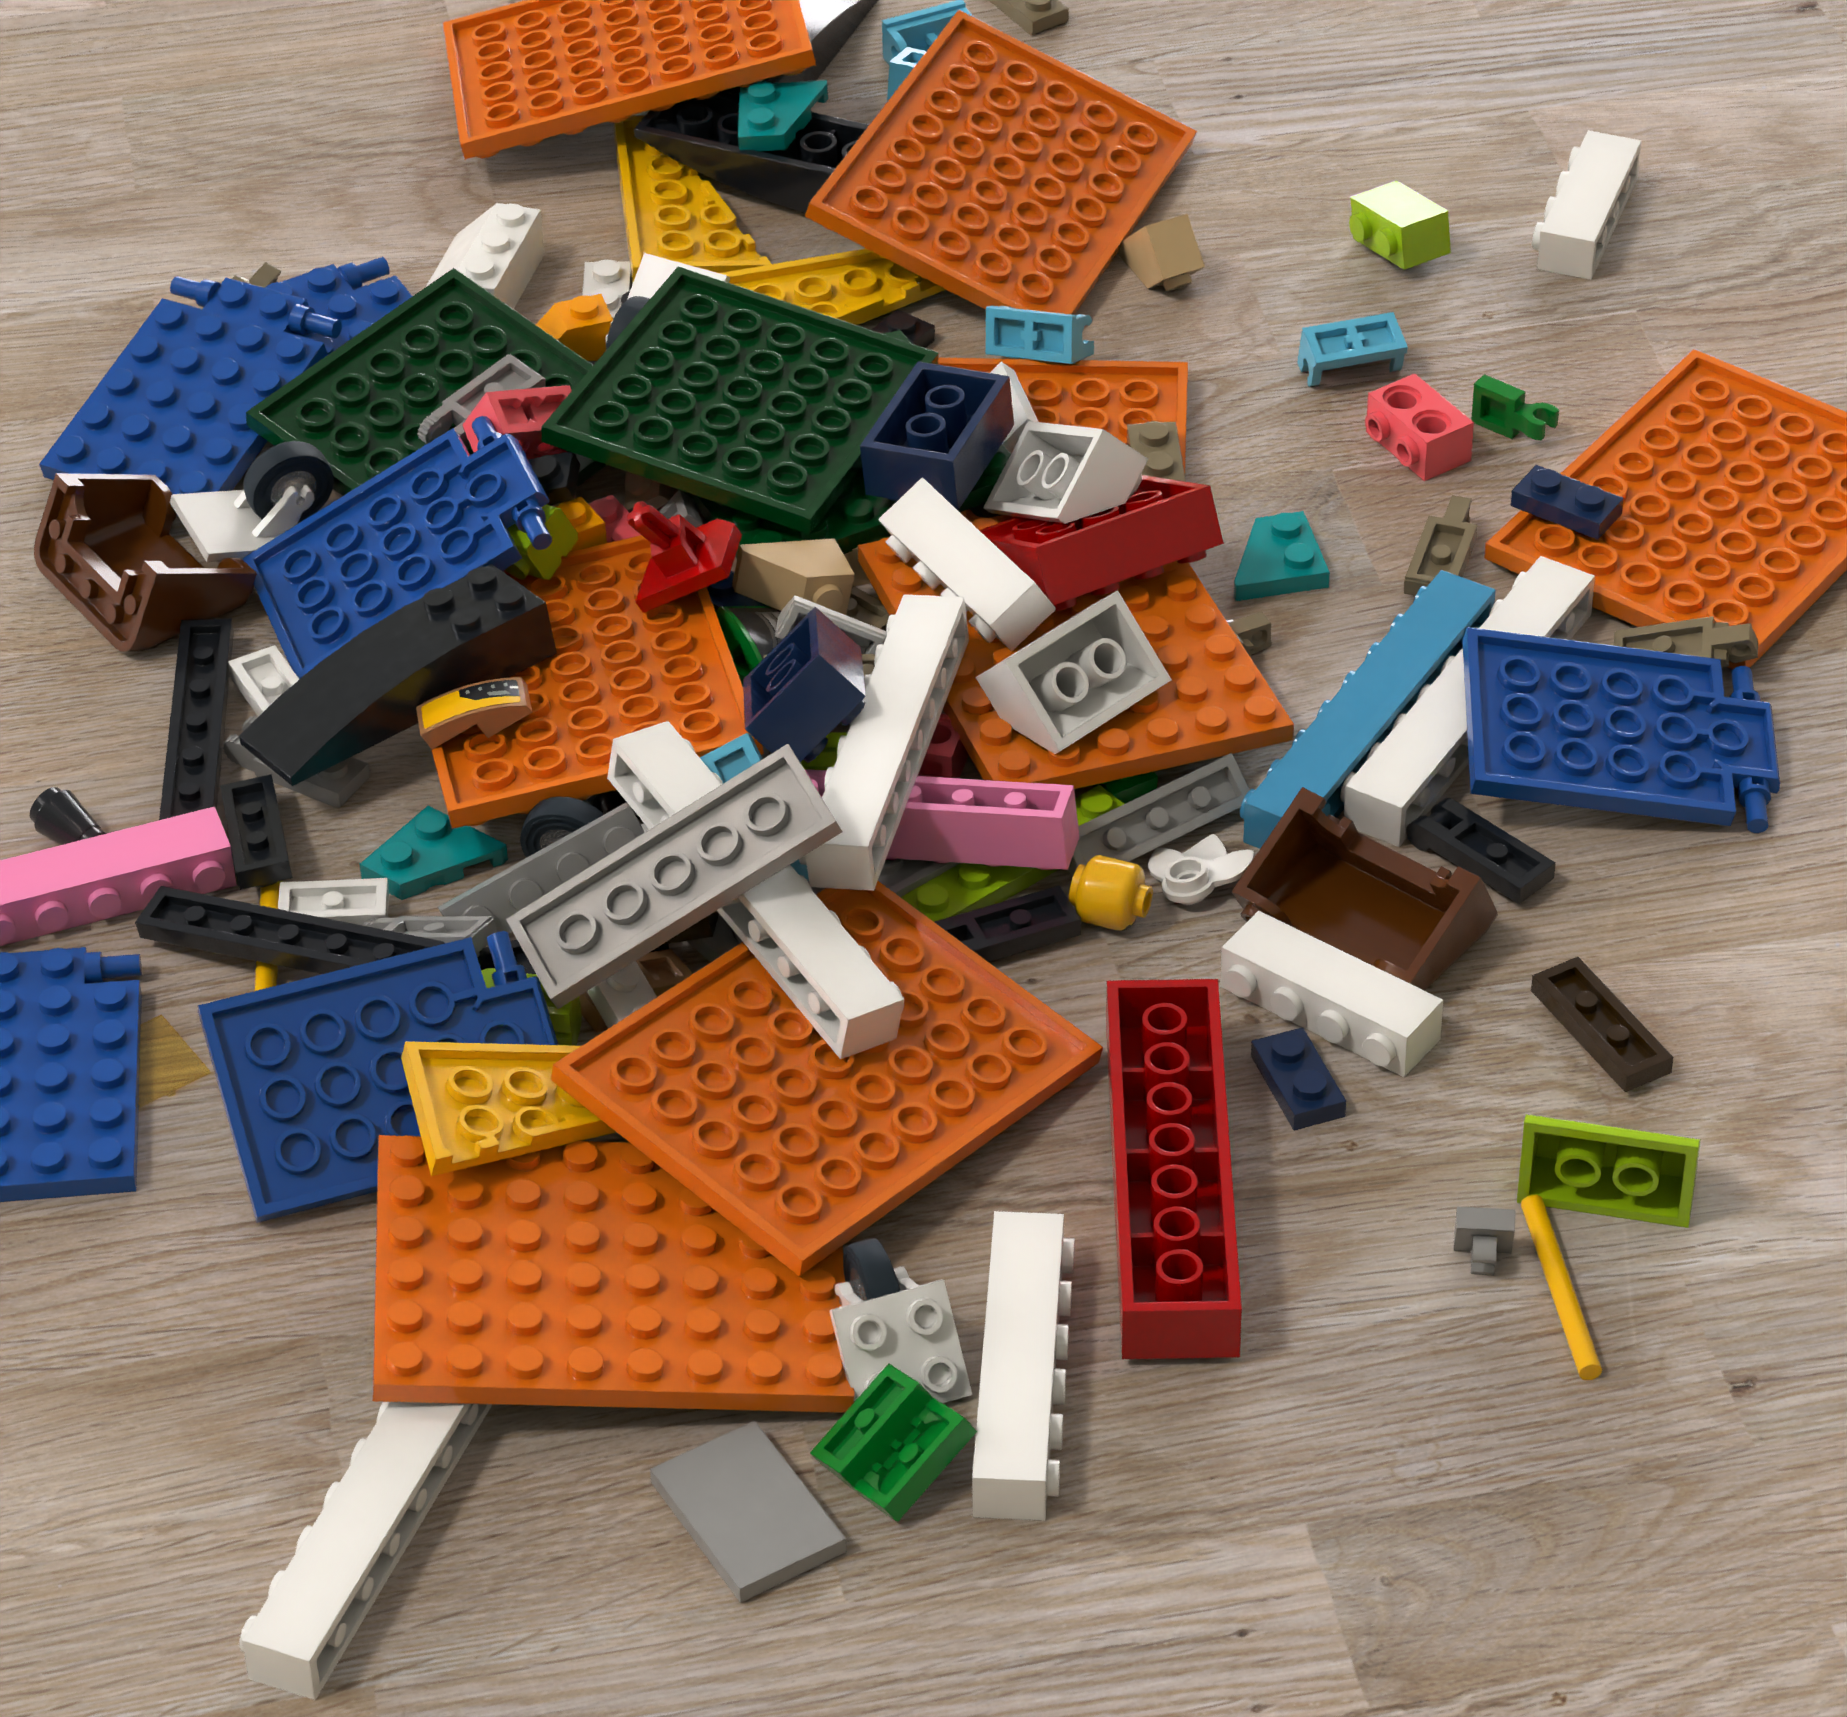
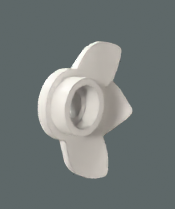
(1196, 872)

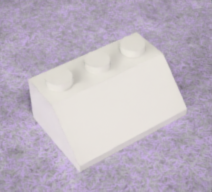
(498, 251)
(1065, 474)
(1075, 675)

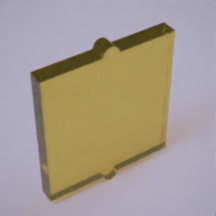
(165, 1061)

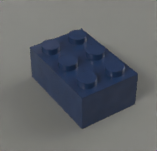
(938, 429)
(805, 688)

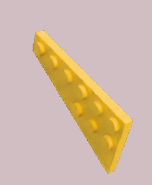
(676, 212)
(841, 285)
(491, 1102)

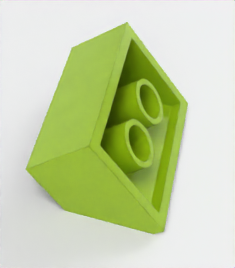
(1608, 1170)

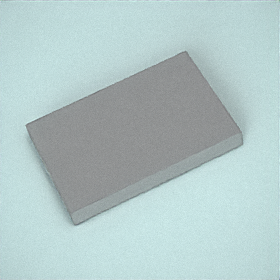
(748, 1511)

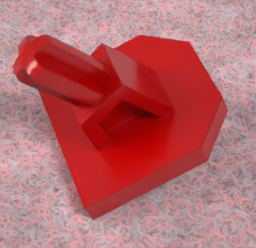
(681, 554)

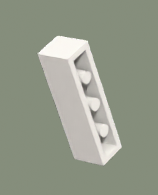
(1587, 205)
(966, 564)
(1331, 993)

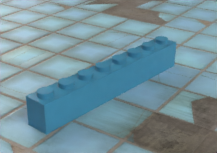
(1369, 702)

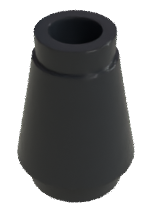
(62, 817)

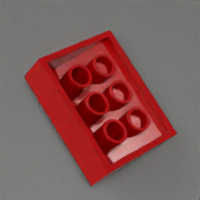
(1092, 554)

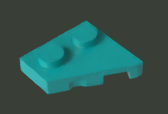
(775, 112)
(1280, 559)
(430, 854)

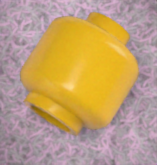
(1110, 892)

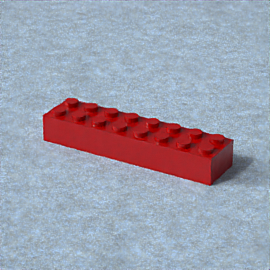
(1172, 1171)

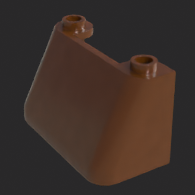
(118, 565)
(1364, 895)

